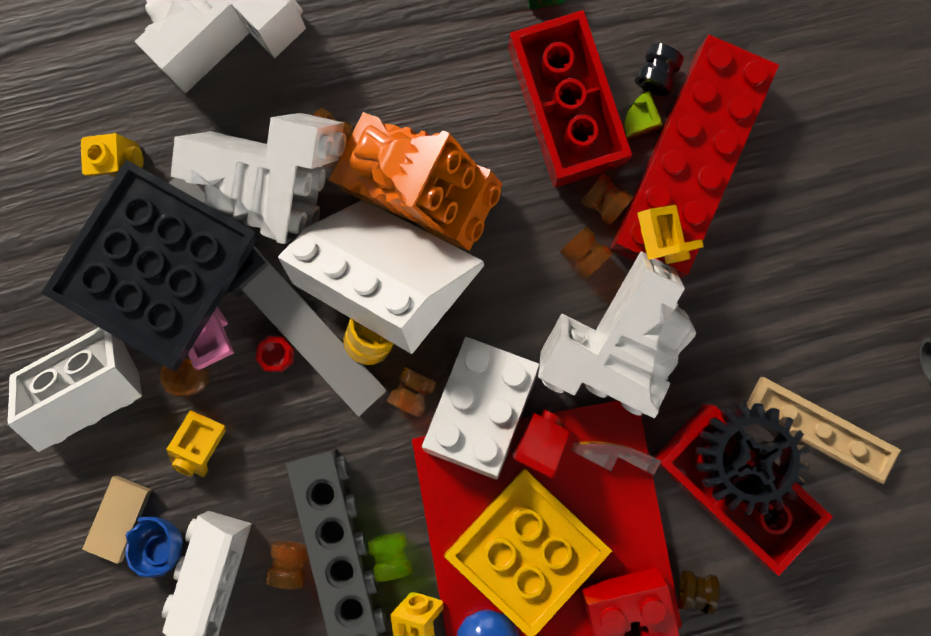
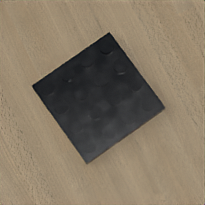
(151, 265)

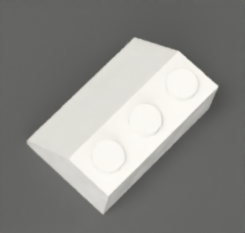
(72, 389)
(205, 575)

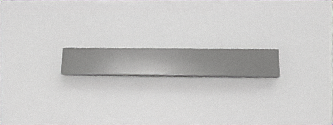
(306, 330)

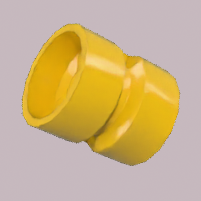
(365, 345)

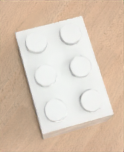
(481, 408)

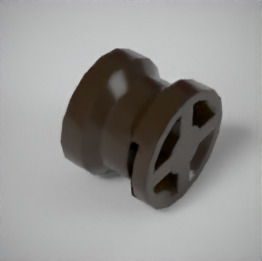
(698, 592)

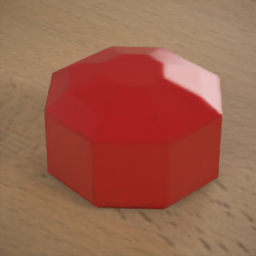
(275, 354)

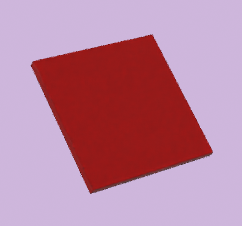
(613, 504)

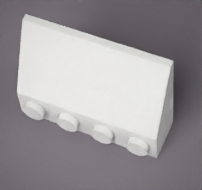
(380, 271)

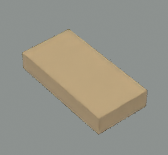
(116, 516)

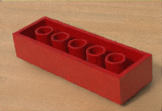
(699, 144)

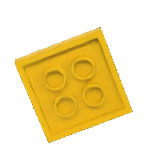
(527, 553)

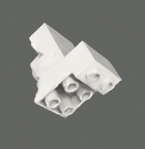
(197, 34)
(260, 182)
(630, 348)

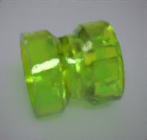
(390, 556)

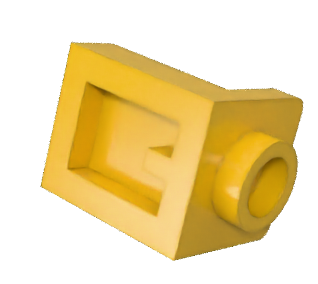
(194, 444)
(416, 615)

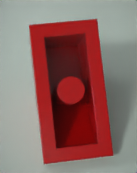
(541, 442)

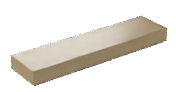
(829, 432)

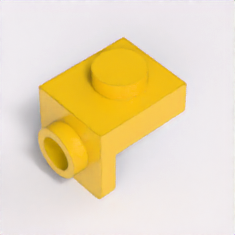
(108, 153)
(664, 235)

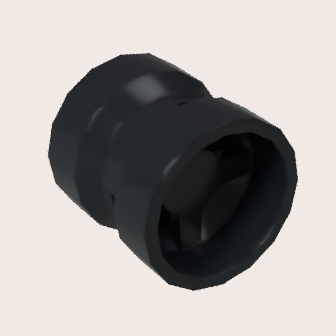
(659, 69)

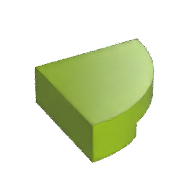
(641, 117)

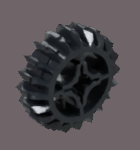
(782, 445)

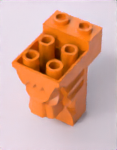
(418, 179)

